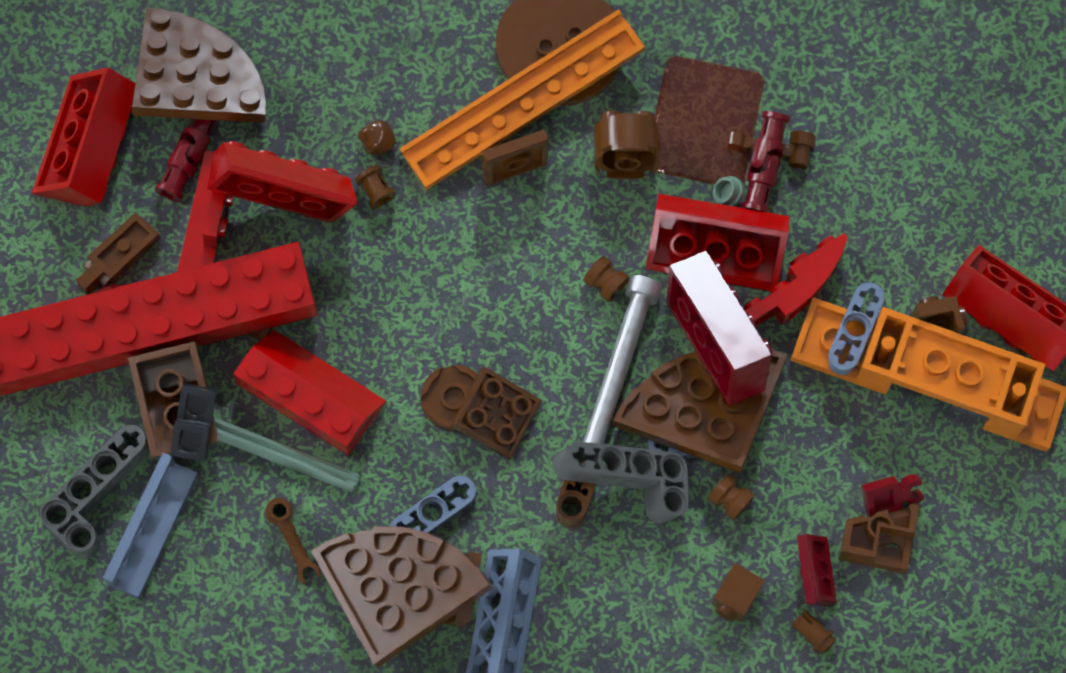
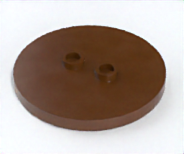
(539, 27)

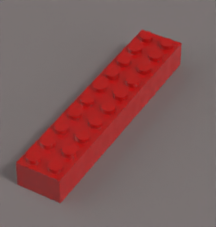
(153, 315)

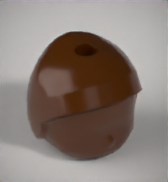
(377, 138)

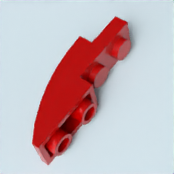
(806, 277)

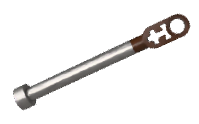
(642, 293)

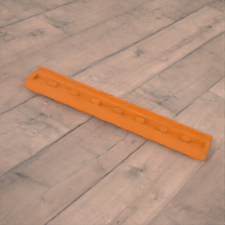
(522, 99)

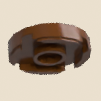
(439, 398)

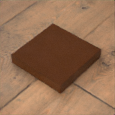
(515, 157)

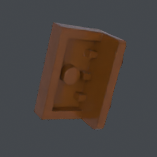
(941, 313)

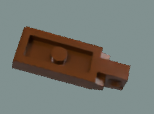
(117, 253)

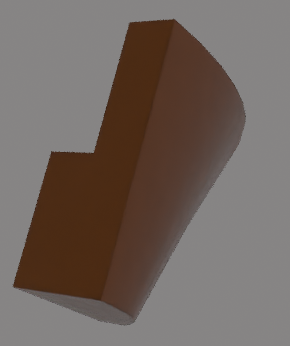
(866, 539)

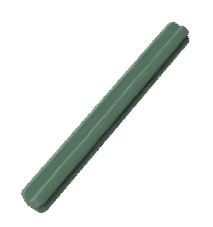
(287, 456)

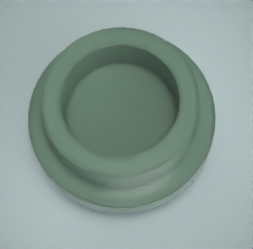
(728, 191)

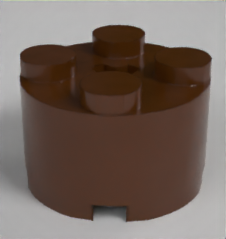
(626, 144)

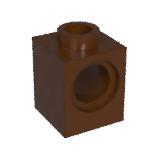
(737, 593)

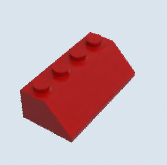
(86, 138)
(280, 182)
(741, 240)
(1011, 306)
(308, 391)

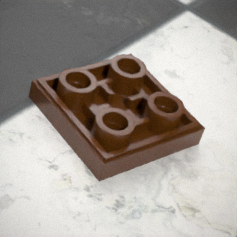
(496, 413)

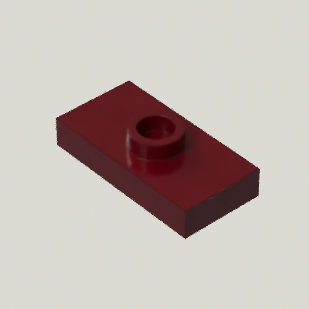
(816, 570)

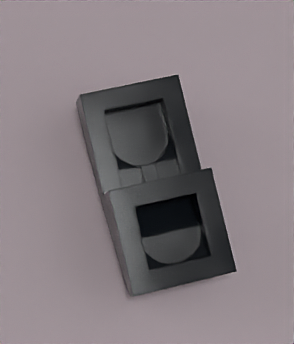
(193, 422)

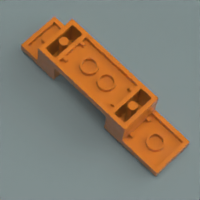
(941, 366)

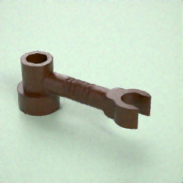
(797, 150)
(291, 536)

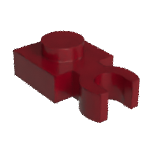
(888, 494)

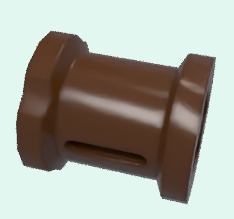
(375, 186)

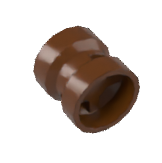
(603, 276)
(733, 498)

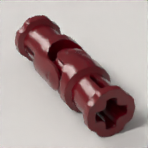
(766, 156)
(185, 158)

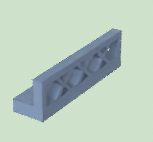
(150, 527)
(511, 617)

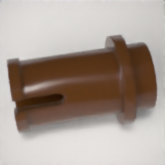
(814, 632)

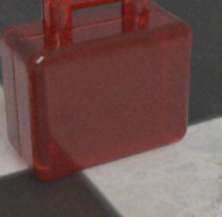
(696, 114)

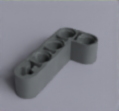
(620, 472)
(101, 485)

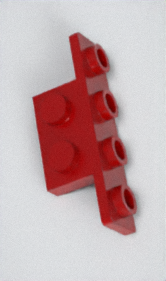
(205, 221)

